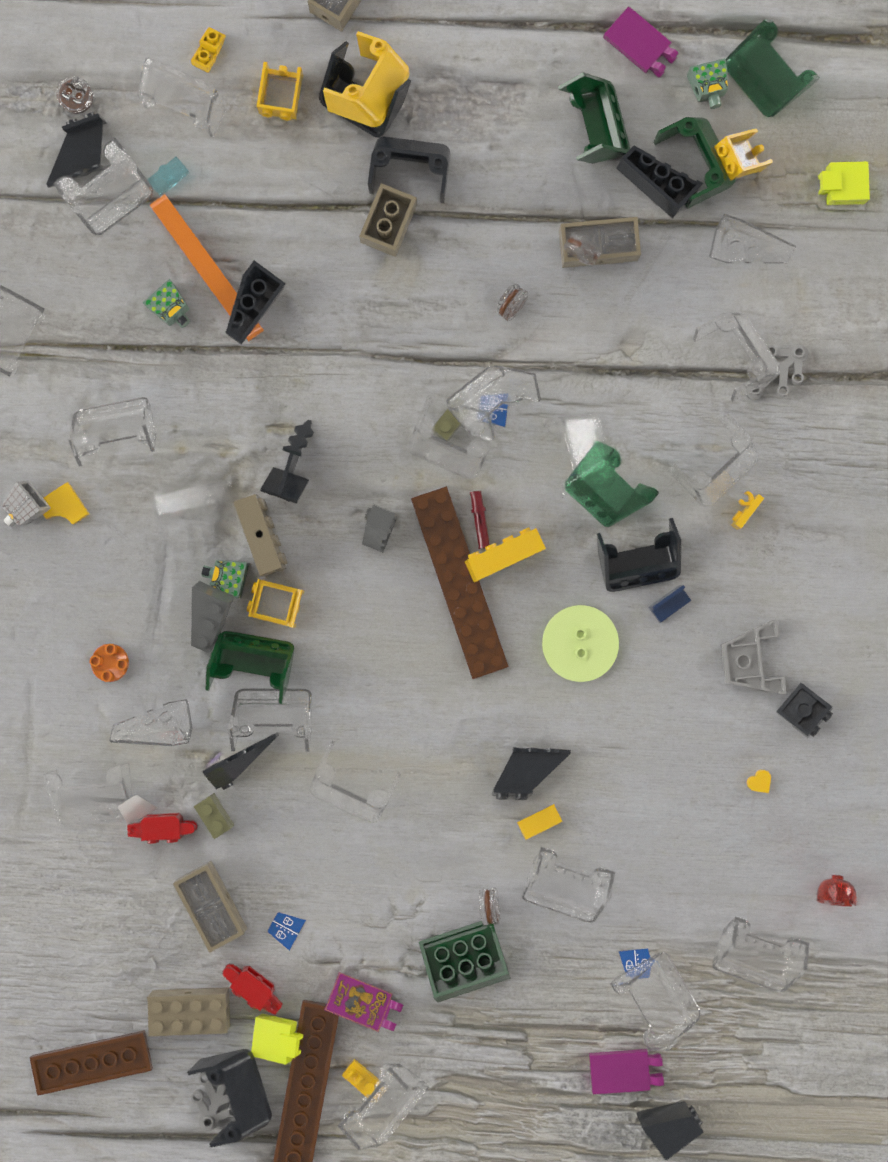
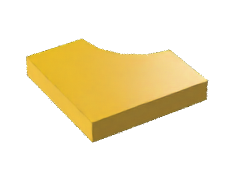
(65, 503)

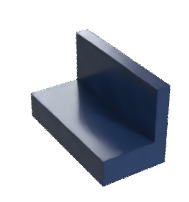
(670, 603)

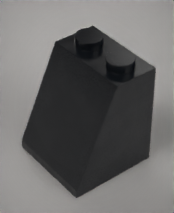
(671, 1127)

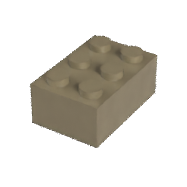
(388, 220)

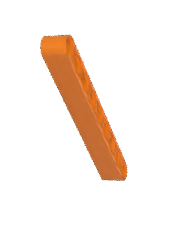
(198, 256)

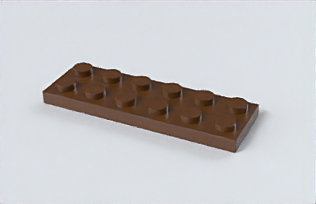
(91, 1063)

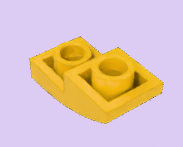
(208, 50)
(539, 822)

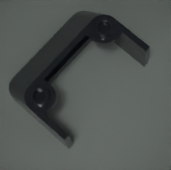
(341, 74)
(390, 148)
(641, 565)
(244, 1090)

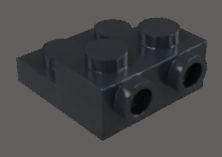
(805, 710)

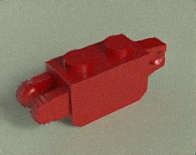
(161, 827)
(252, 987)

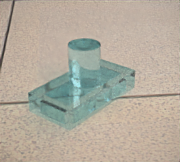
(168, 176)

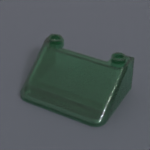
(765, 73)
(603, 490)

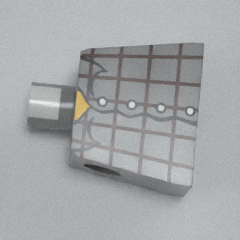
(24, 504)

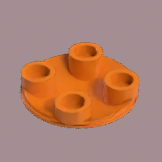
(109, 662)

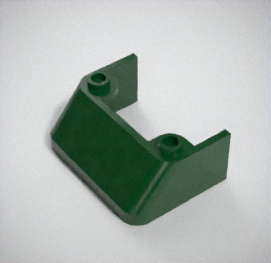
(601, 116)
(705, 138)
(253, 656)

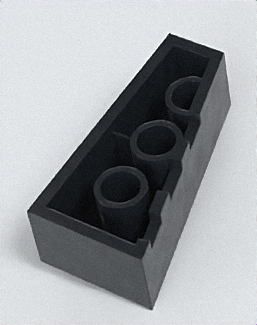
(658, 180)

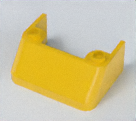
(372, 101)

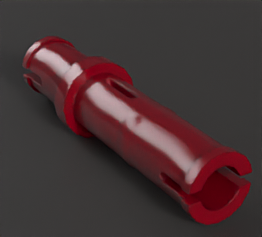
(479, 518)

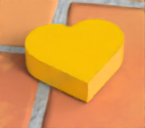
(760, 781)

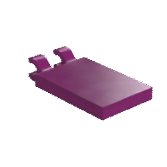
(640, 42)
(624, 1071)

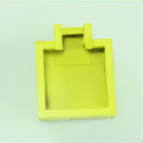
(845, 183)
(275, 1039)

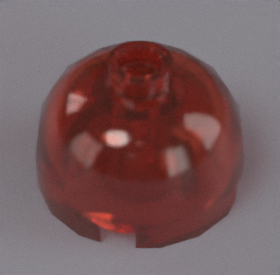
(837, 892)

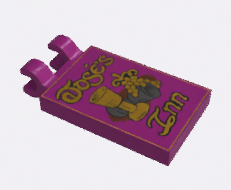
(361, 1003)

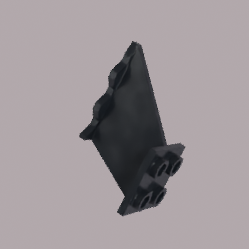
(80, 149)
(283, 482)
(526, 771)

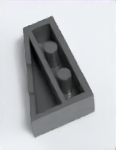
(378, 527)
(208, 615)

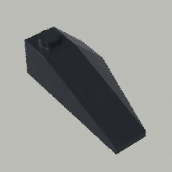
(254, 298)
(230, 768)

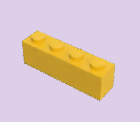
(505, 554)

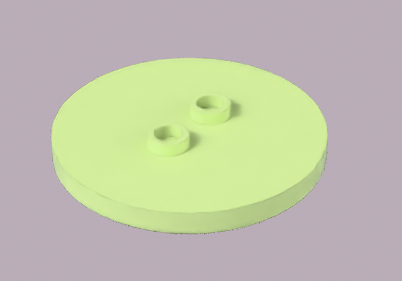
(580, 643)

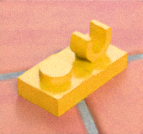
(741, 517)
(360, 1077)

